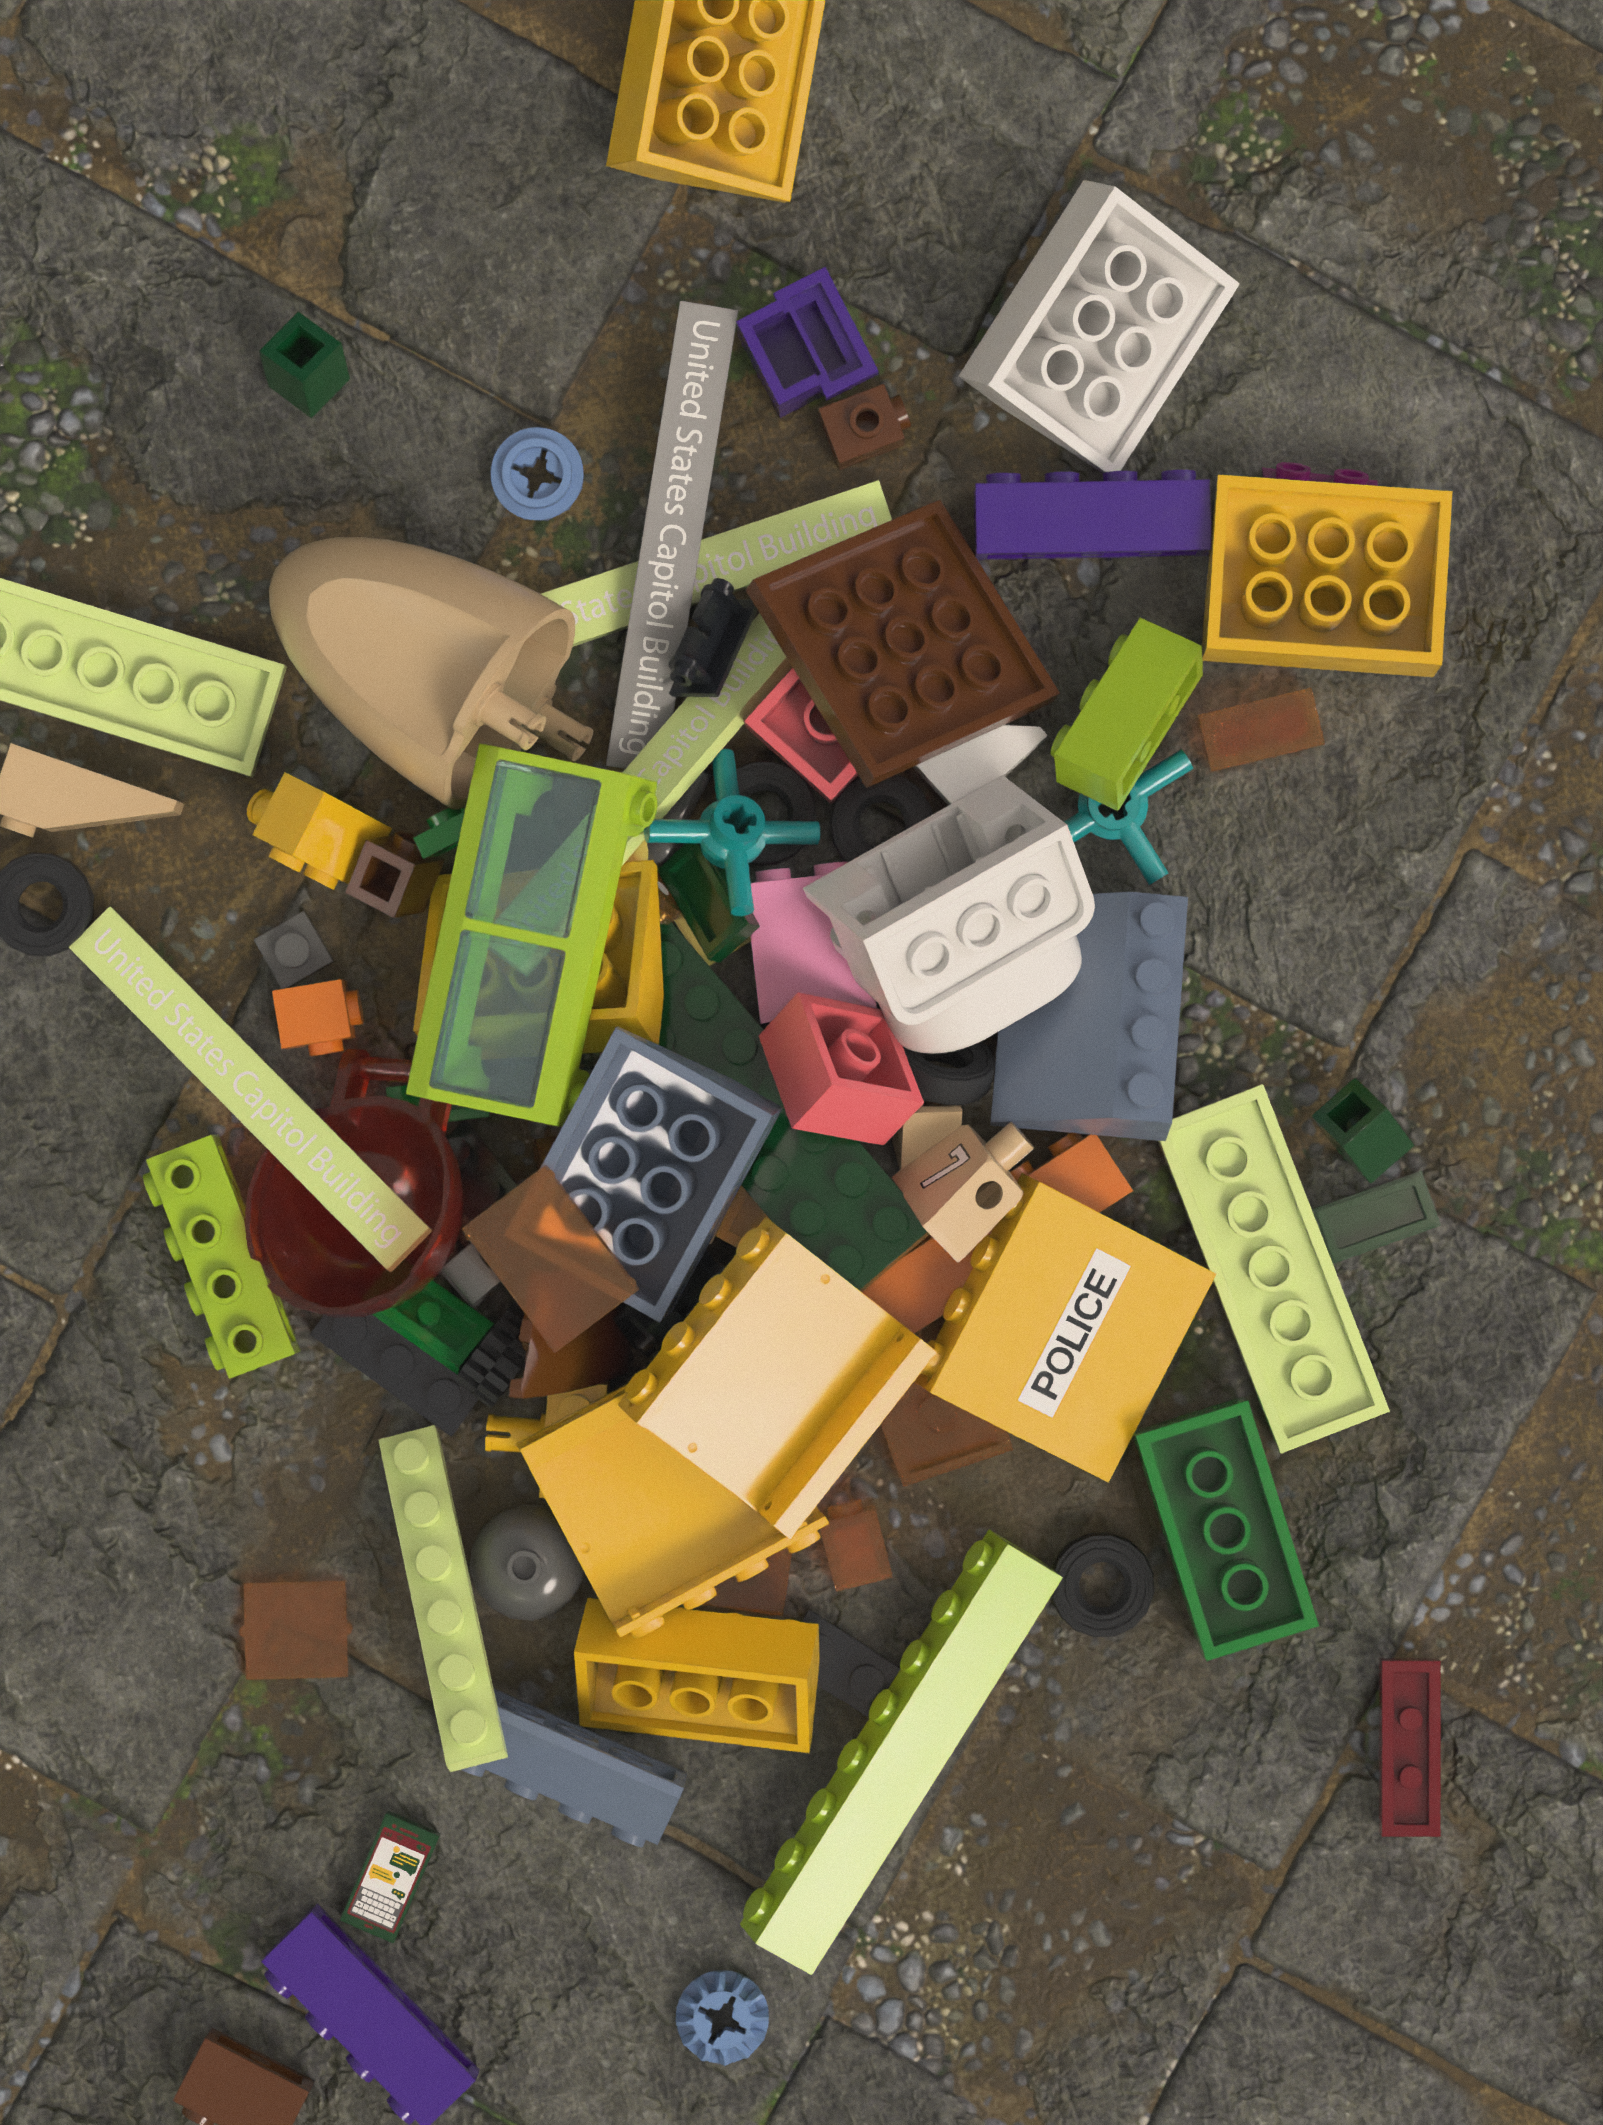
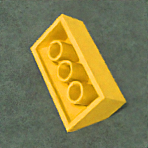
(701, 1678)

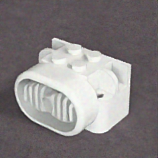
(962, 918)

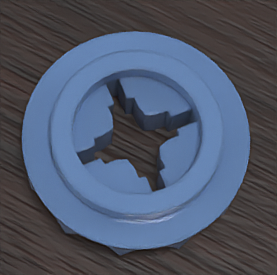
(523, 450)
(712, 1991)

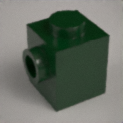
(304, 364)
(1362, 1130)

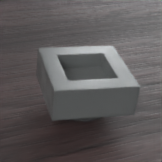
(294, 950)

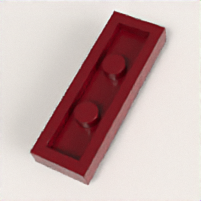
(1409, 1747)

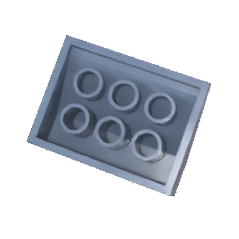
(1109, 1043)
(658, 1160)

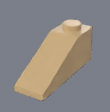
(67, 797)

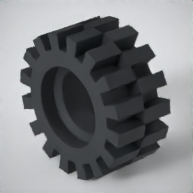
(495, 1360)

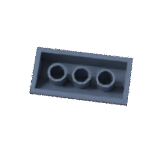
(584, 1772)

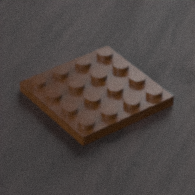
(902, 642)

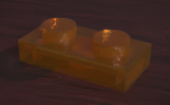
(1260, 730)

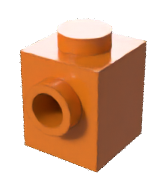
(317, 1016)

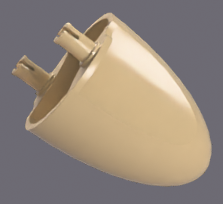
(425, 655)

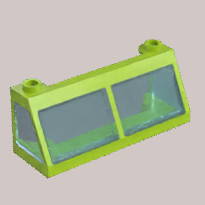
(525, 933)

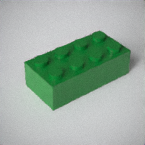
(1225, 1528)

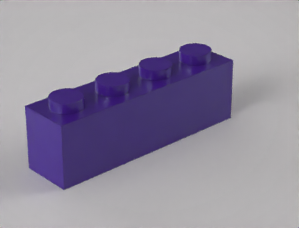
(1092, 517)
(369, 2017)

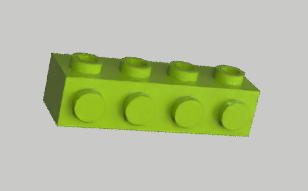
(210, 1236)

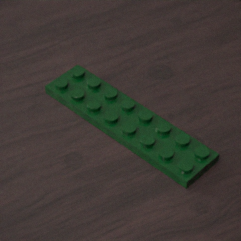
(806, 1182)

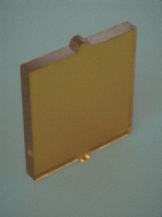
(296, 1629)

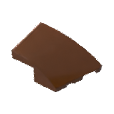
(586, 1361)

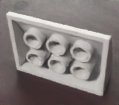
(1099, 327)

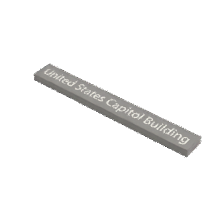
(672, 525)

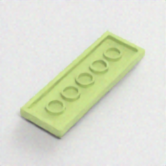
(135, 679)
(1272, 1269)

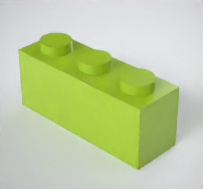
(1127, 713)

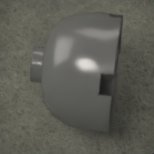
(525, 1563)

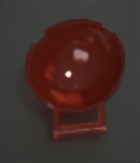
(308, 1251)

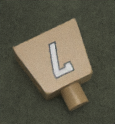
(964, 1185)

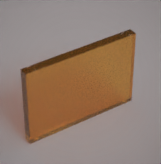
(550, 1258)

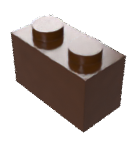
(240, 2086)

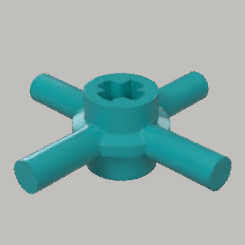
(1134, 811)
(732, 832)

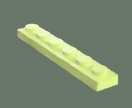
(443, 1599)

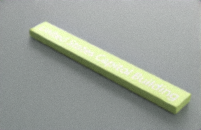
(738, 556)
(707, 724)
(251, 1089)

